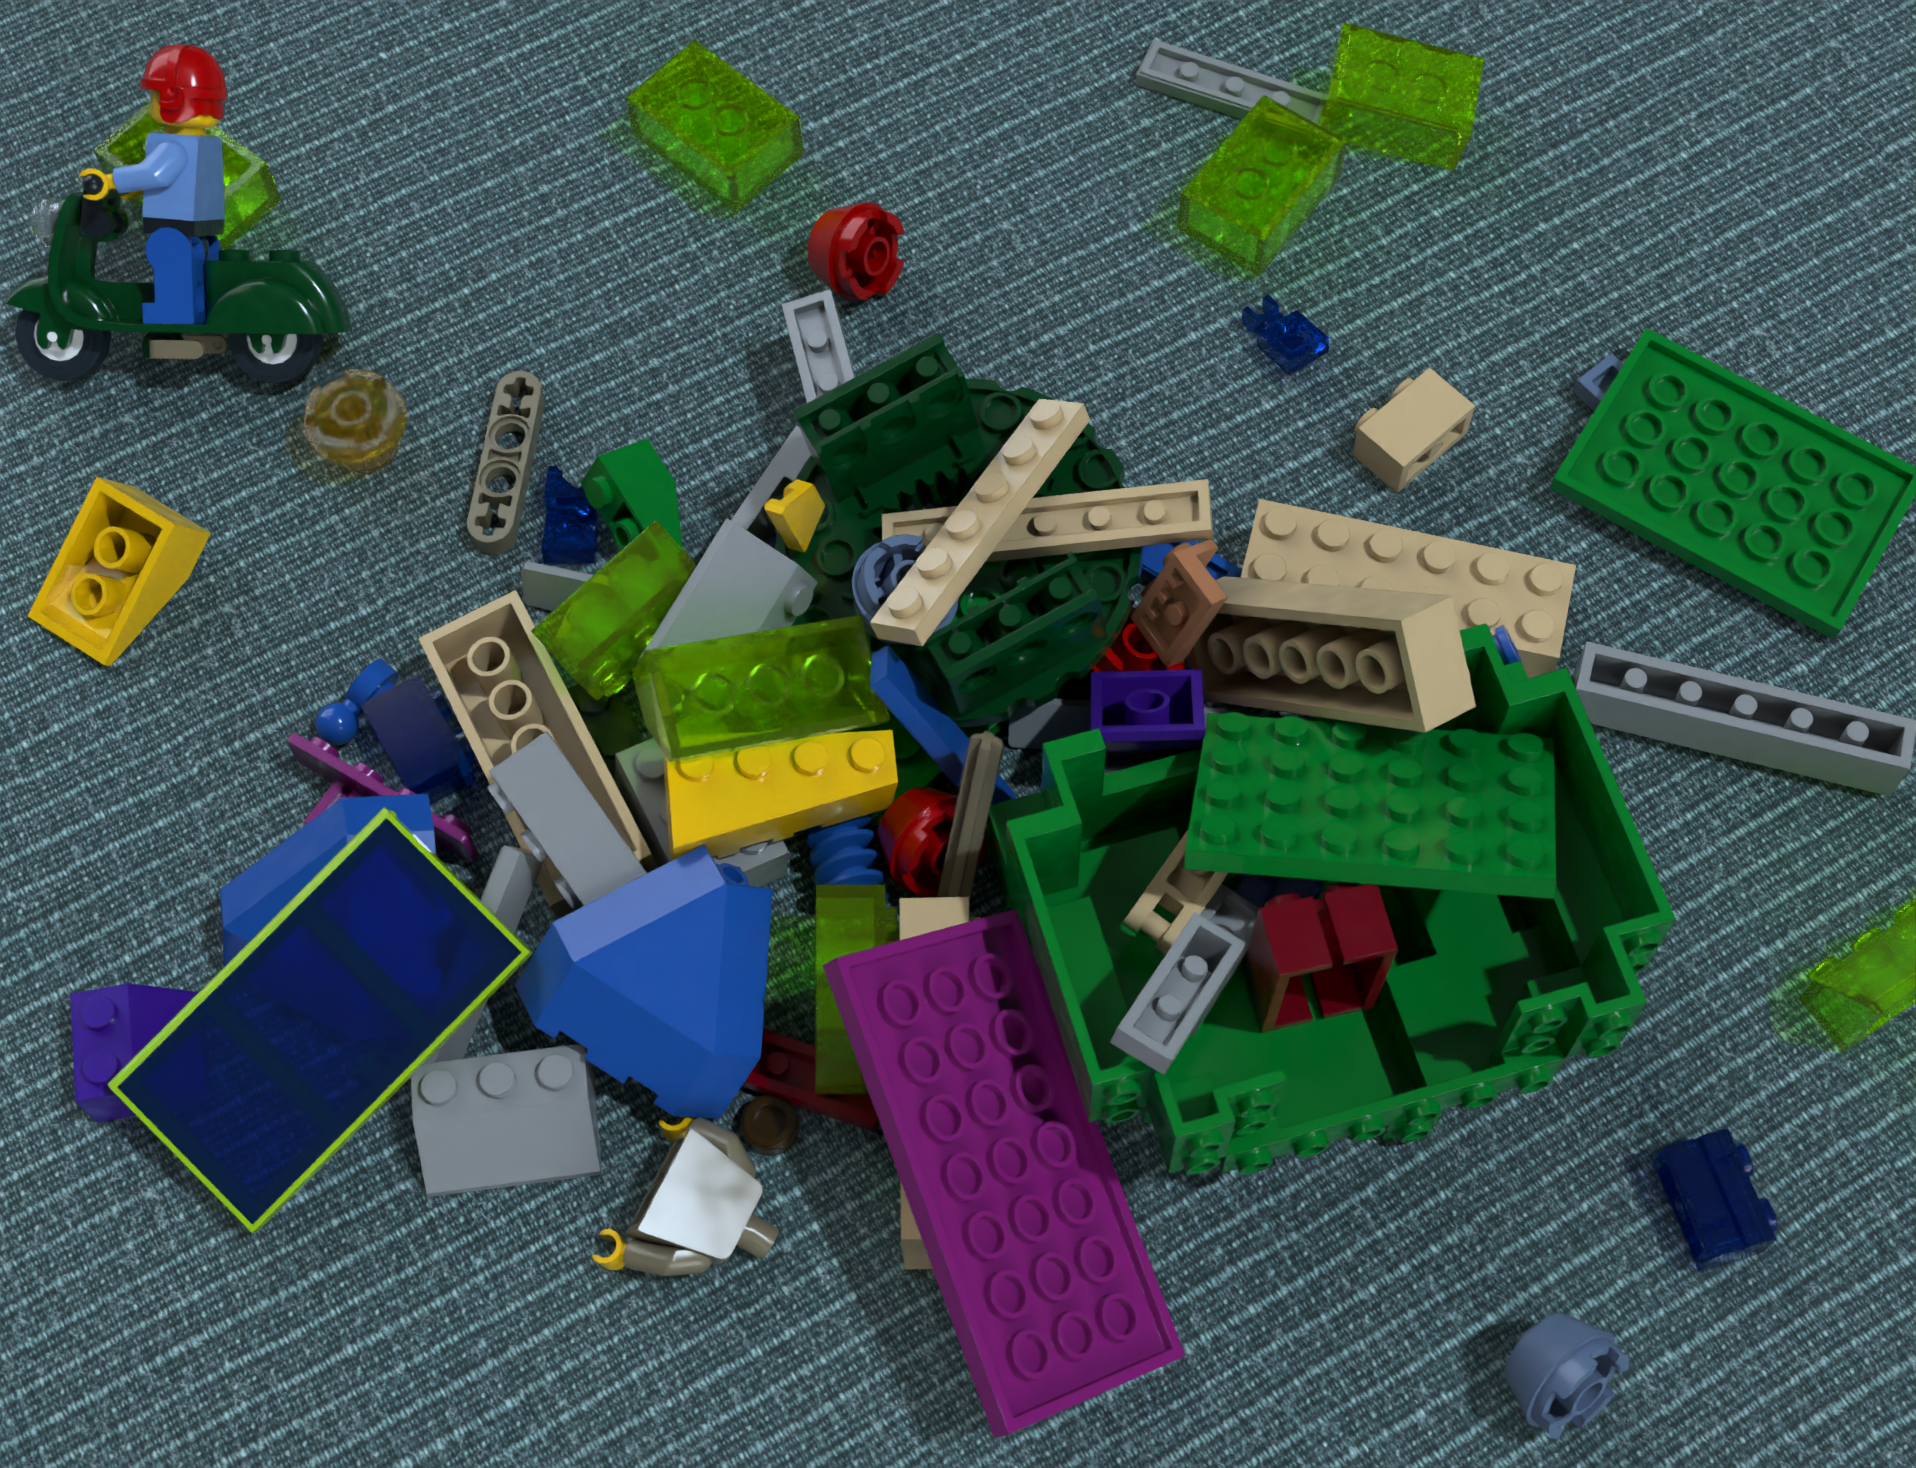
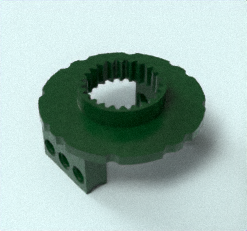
(926, 432)

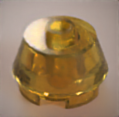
(356, 421)

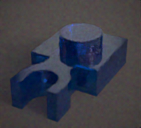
(1288, 339)

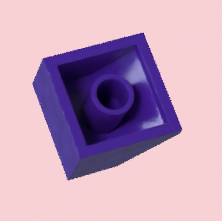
(1148, 712)
(109, 1031)

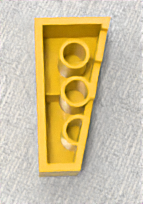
(776, 790)

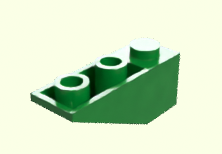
(633, 491)

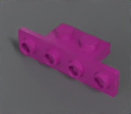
(365, 782)

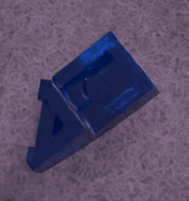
(570, 523)

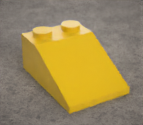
(116, 569)

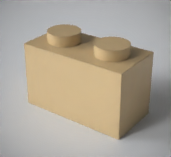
(1412, 429)

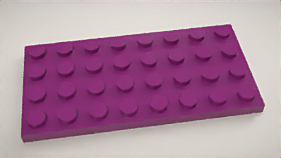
(1003, 1169)

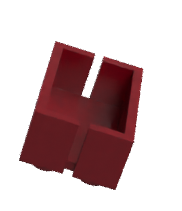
(1335, 939)

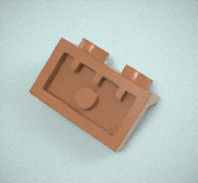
(1179, 602)

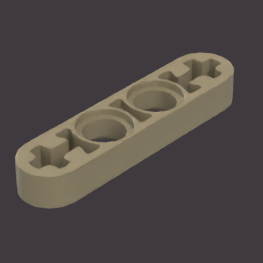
(503, 461)

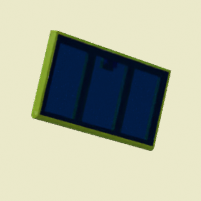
(319, 1020)

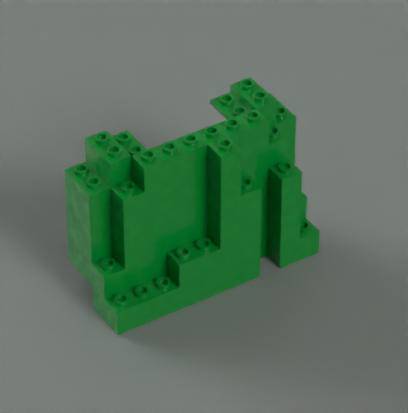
(1474, 1002)

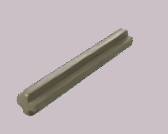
(970, 815)

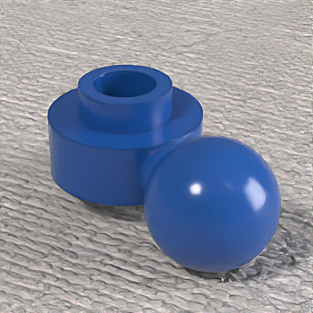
(339, 722)

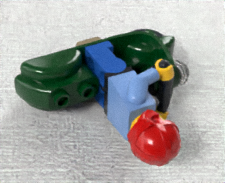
(266, 306)

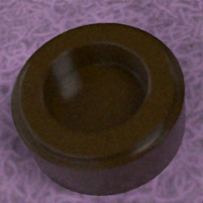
(770, 1125)

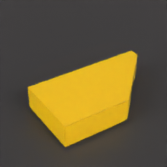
(796, 514)

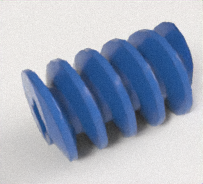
(844, 854)

